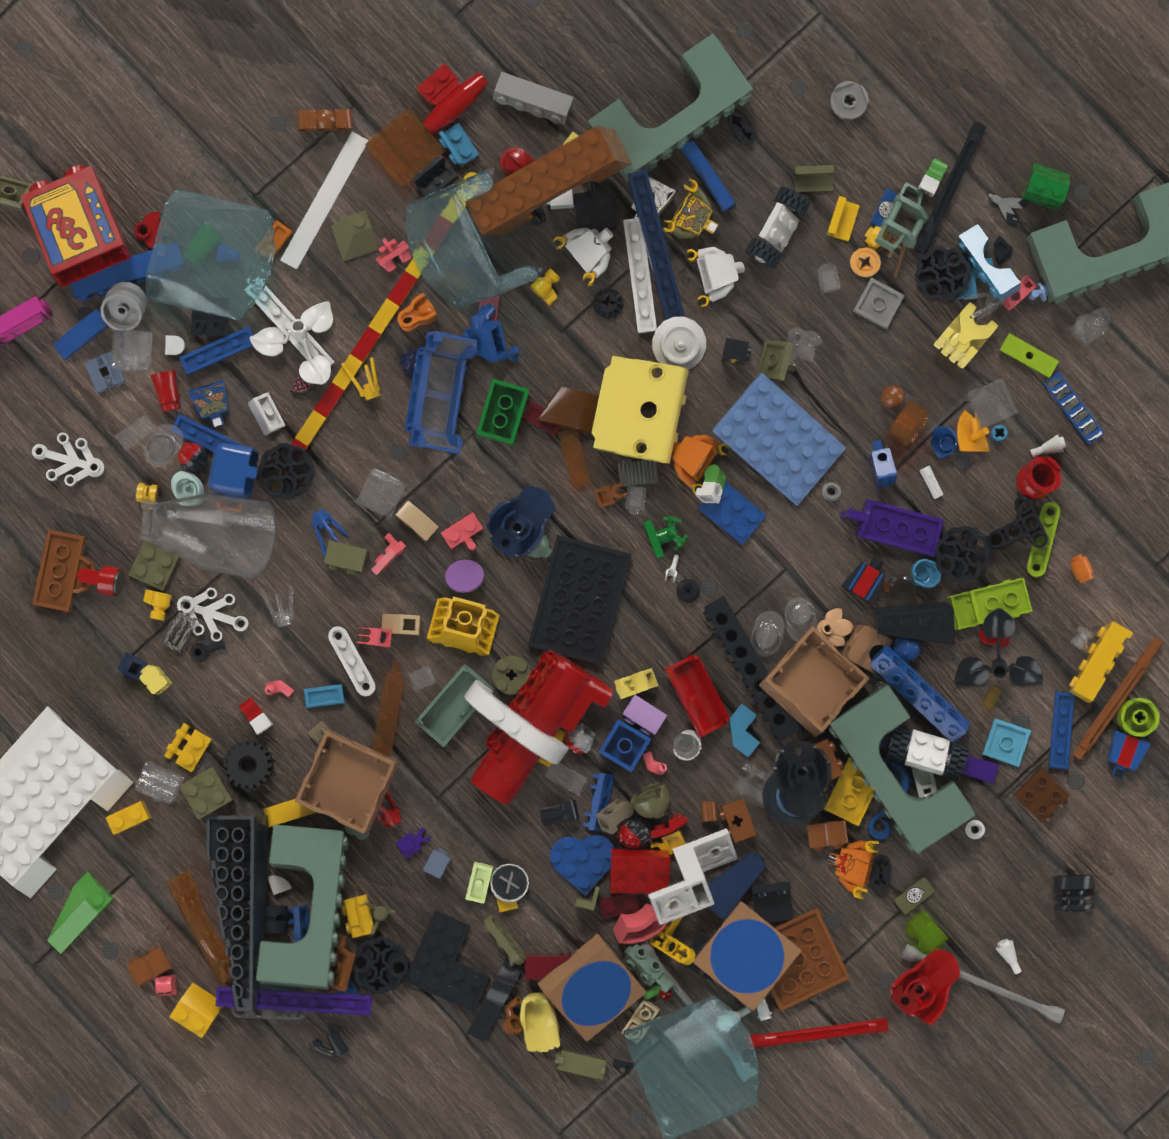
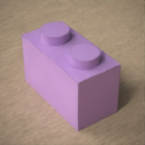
(644, 714)

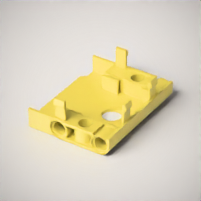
(618, 415)

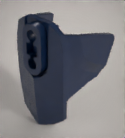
(529, 511)

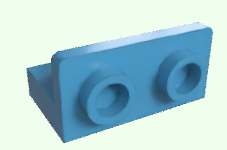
(459, 145)

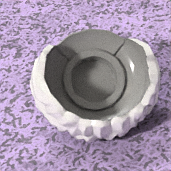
(687, 745)

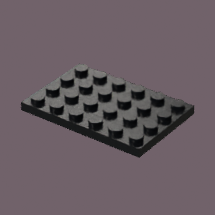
(579, 600)

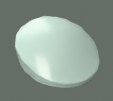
(186, 484)

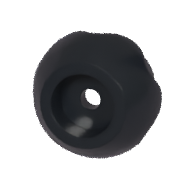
(692, 595)

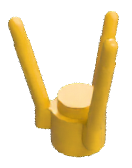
(371, 389)

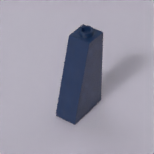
(733, 883)

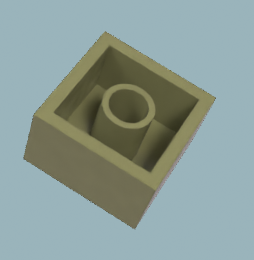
(346, 557)
(206, 793)

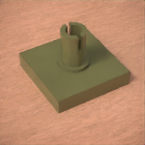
(776, 360)

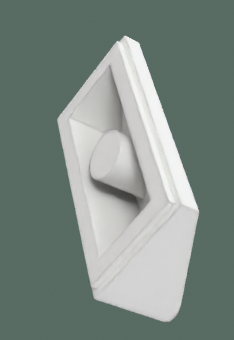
(266, 414)

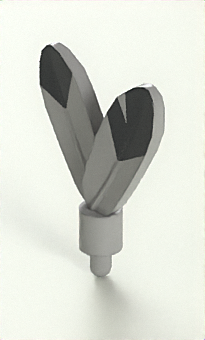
(1005, 206)

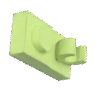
(479, 882)

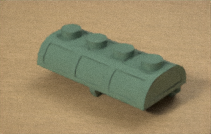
(450, 708)

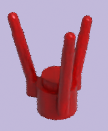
(390, 817)

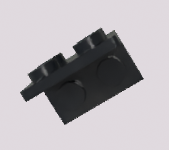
(773, 901)

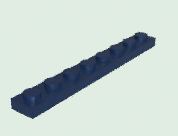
(655, 244)

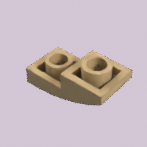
(416, 520)
(644, 1012)

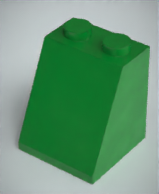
(1046, 187)

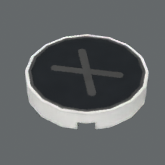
(509, 883)

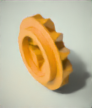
(867, 270)

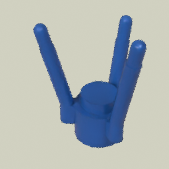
(321, 519)

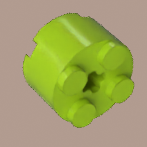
(1128, 722)

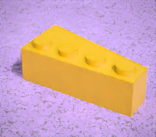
(1099, 661)

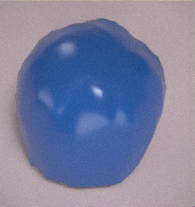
(944, 441)
(907, 648)

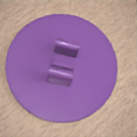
(464, 576)

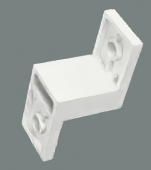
(693, 892)

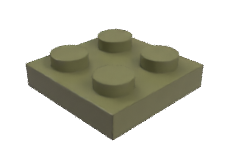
(154, 565)

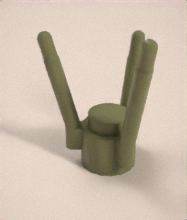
(379, 914)

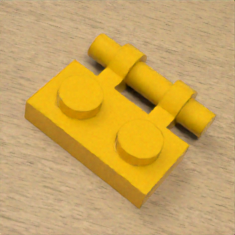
(193, 750)

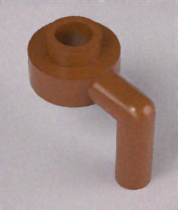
(512, 1023)

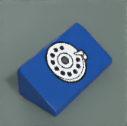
(883, 208)

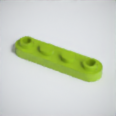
(1042, 556)

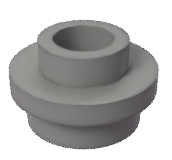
(836, 487)

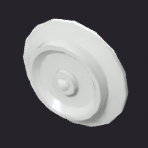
(679, 342)

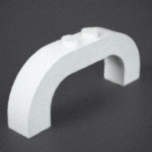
(487, 704)

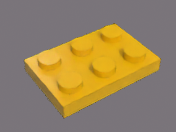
(850, 795)

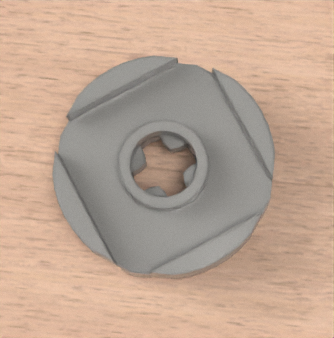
(847, 111)

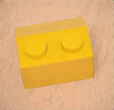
(196, 1010)

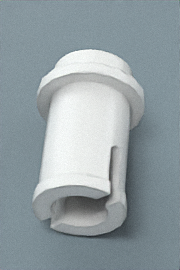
(763, 1010)

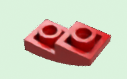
(674, 823)

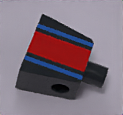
(866, 580)

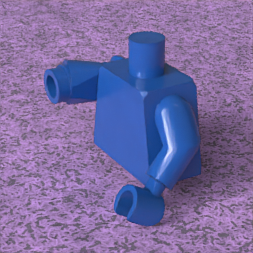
(489, 336)

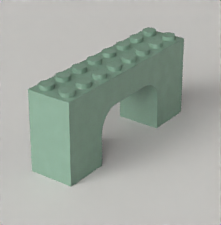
(720, 92)
(1070, 272)
(919, 819)
(311, 959)

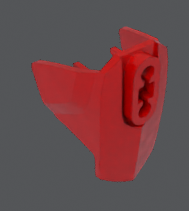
(935, 975)

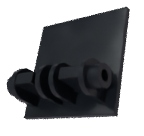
(208, 325)

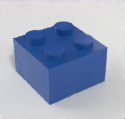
(624, 745)

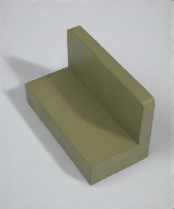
(813, 178)
(586, 903)

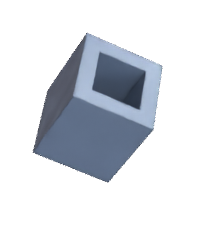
(437, 862)

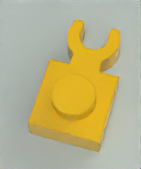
(670, 841)

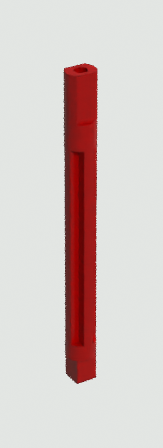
(819, 1033)

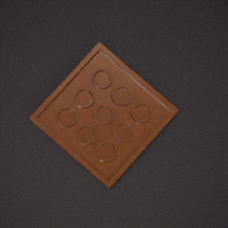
(815, 967)

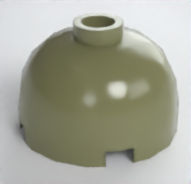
(652, 801)

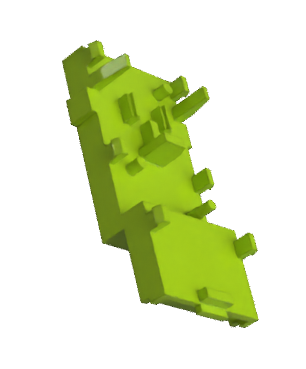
(975, 605)

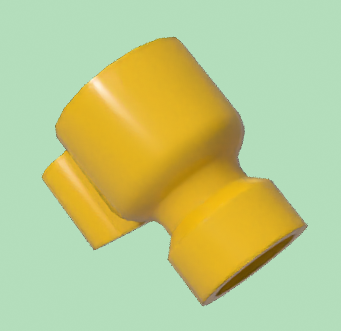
(543, 286)
(159, 601)

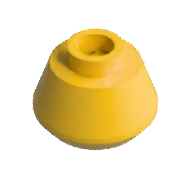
(871, 236)

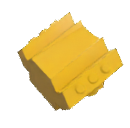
(463, 625)

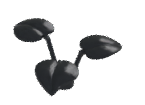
(1022, 673)

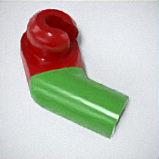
(655, 990)

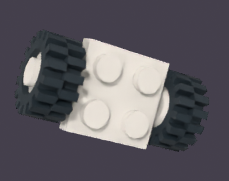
(778, 227)
(927, 753)

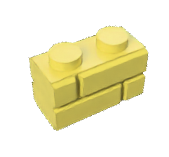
(155, 679)

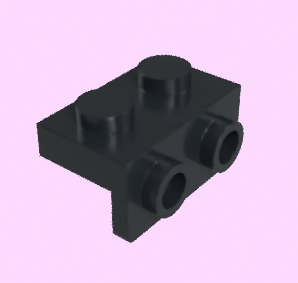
(435, 177)

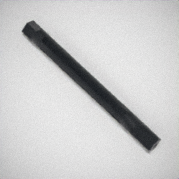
(949, 189)

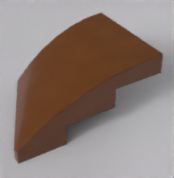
(571, 409)

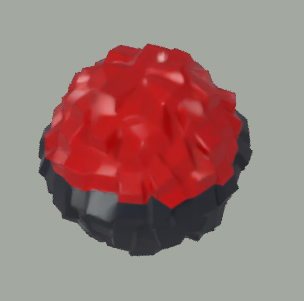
(192, 457)
(633, 834)

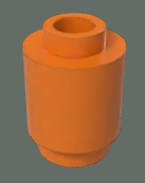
(1081, 568)

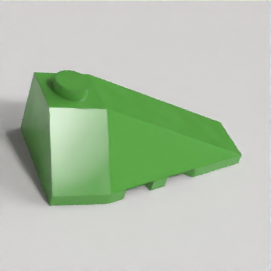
(82, 907)

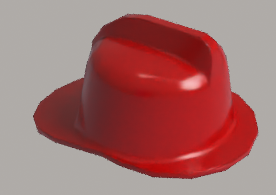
(514, 159)

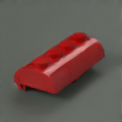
(698, 695)

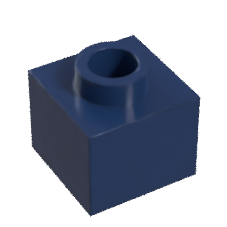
(132, 666)

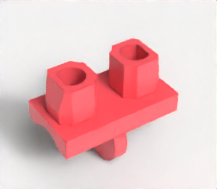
(386, 259)

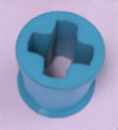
(1004, 433)

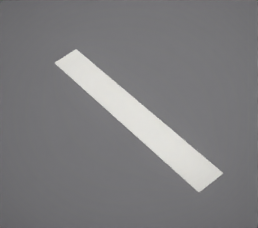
(324, 200)

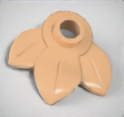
(837, 627)

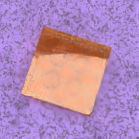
(404, 147)

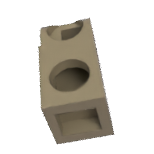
(613, 814)

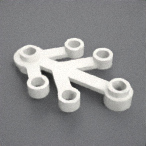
(71, 460)
(210, 613)

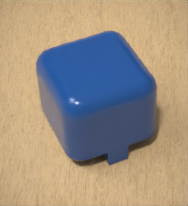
(233, 470)

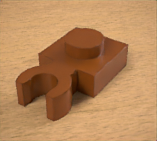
(608, 494)

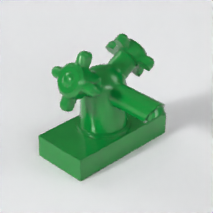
(664, 535)

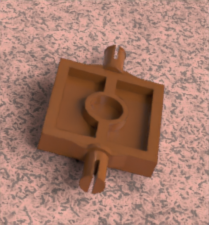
(343, 966)

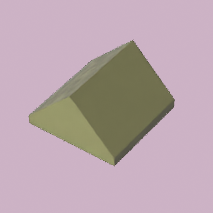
(11, 193)

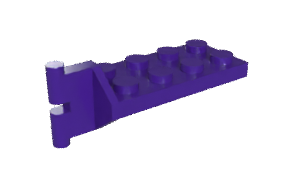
(896, 527)

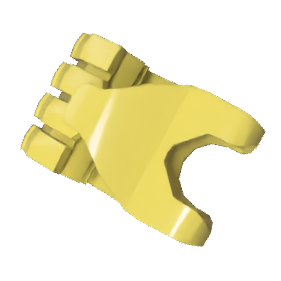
(964, 337)

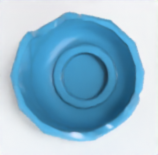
(925, 573)

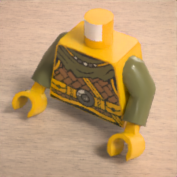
(692, 215)

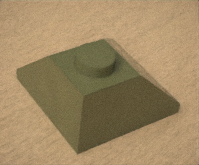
(354, 236)

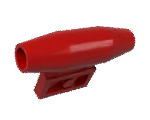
(449, 96)

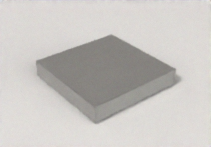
(878, 303)

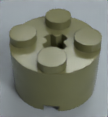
(503, 667)

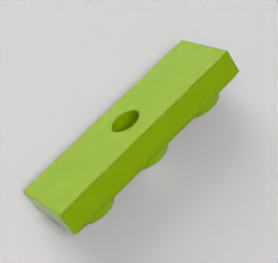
(1039, 362)

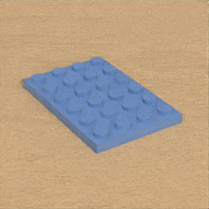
(778, 439)

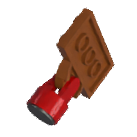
(69, 572)

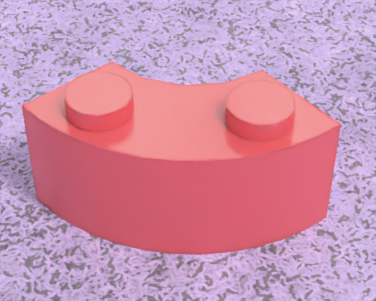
(637, 926)

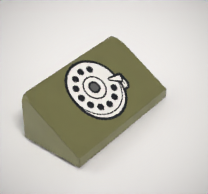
(914, 895)

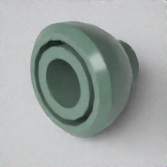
(542, 549)

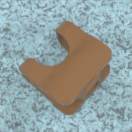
(860, 644)

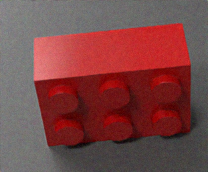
(638, 871)

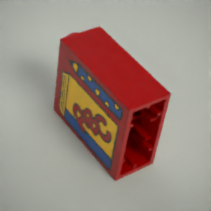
(75, 225)

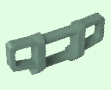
(904, 234)

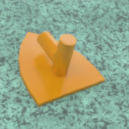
(969, 434)

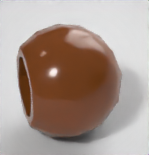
(892, 396)

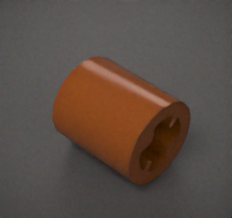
(709, 811)

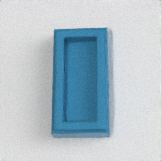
(324, 696)

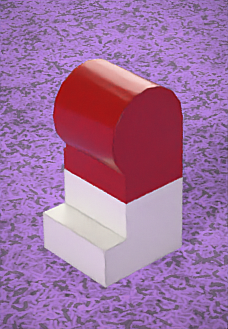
(255, 715)

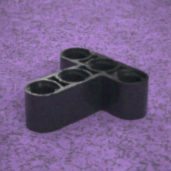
(1021, 523)

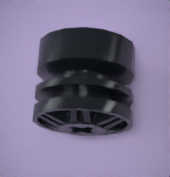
(1073, 892)

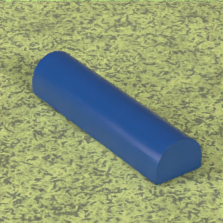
(708, 176)

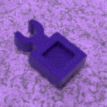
(410, 844)

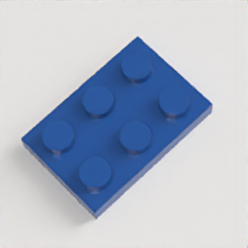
(734, 514)

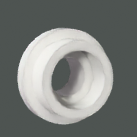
(981, 829)

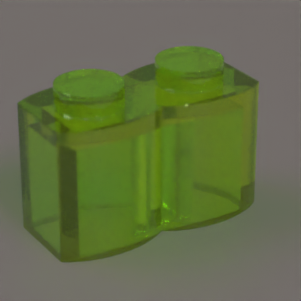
(926, 931)

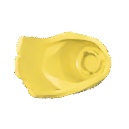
(539, 1023)

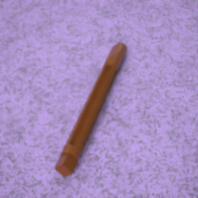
(1117, 699)

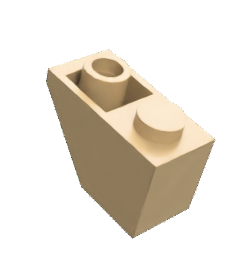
(402, 624)

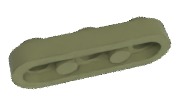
(504, 940)

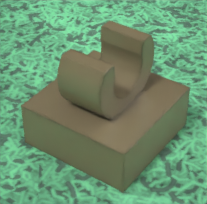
(318, 732)

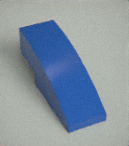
(81, 334)

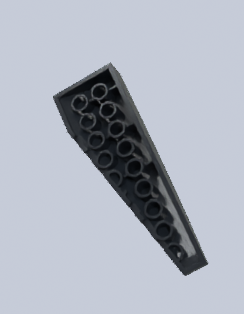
(239, 872)

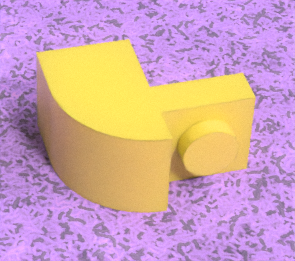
(636, 683)

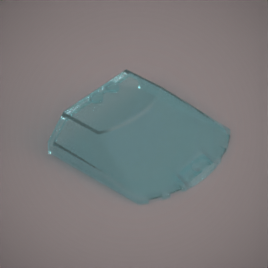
(210, 255)
(695, 1066)

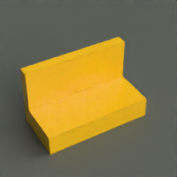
(843, 219)

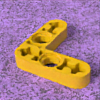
(666, 934)

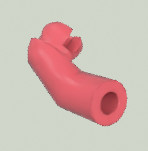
(278, 686)
(652, 765)

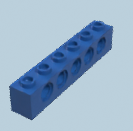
(920, 694)

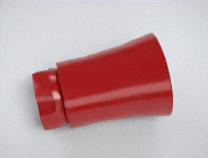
(166, 390)

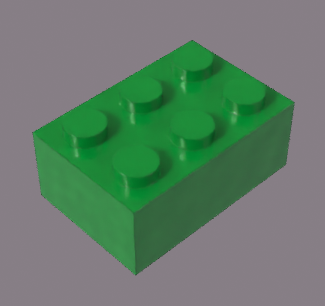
(503, 412)

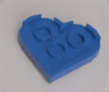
(582, 861)

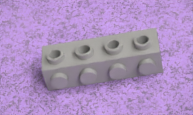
(532, 98)

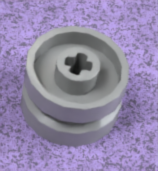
(123, 306)

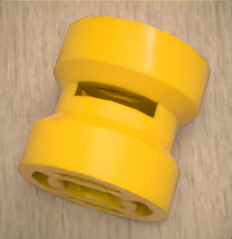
(147, 493)

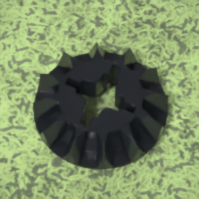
(601, 309)

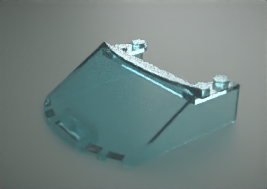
(450, 248)

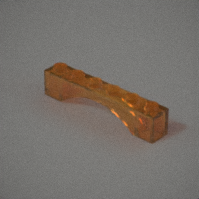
(188, 901)

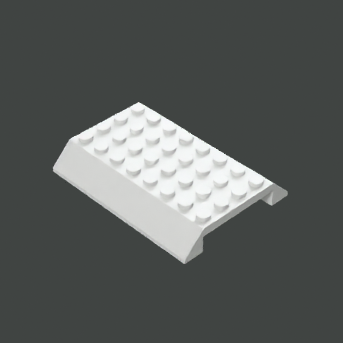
(42, 789)

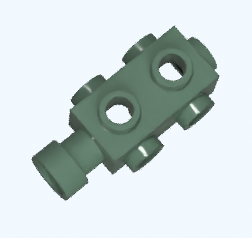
(643, 967)

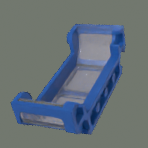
(437, 391)

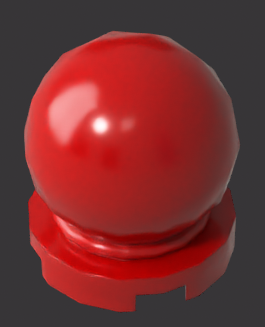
(1038, 478)

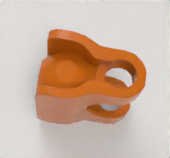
(420, 311)

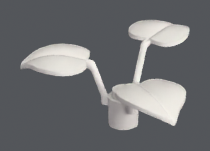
(271, 341)

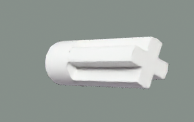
(931, 482)

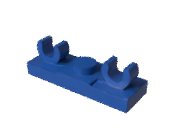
(600, 799)
(301, 922)

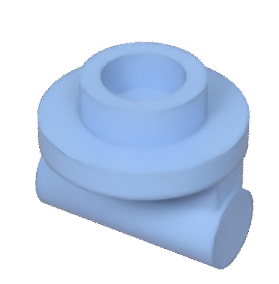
(1041, 291)

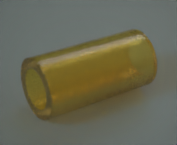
(991, 698)

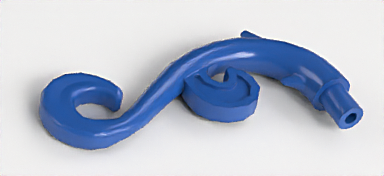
(905, 780)

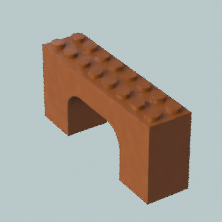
(511, 200)

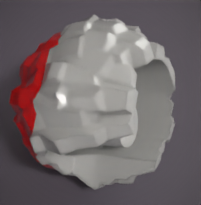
(580, 739)

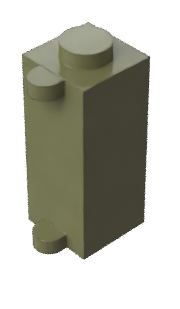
(581, 1064)

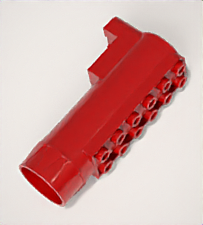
(549, 700)

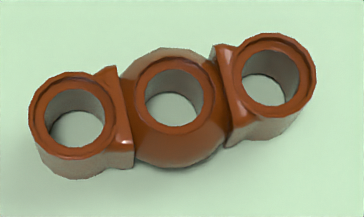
(325, 120)

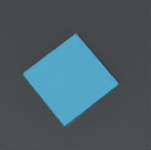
(1006, 742)

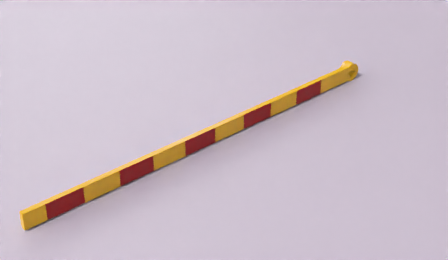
(355, 359)

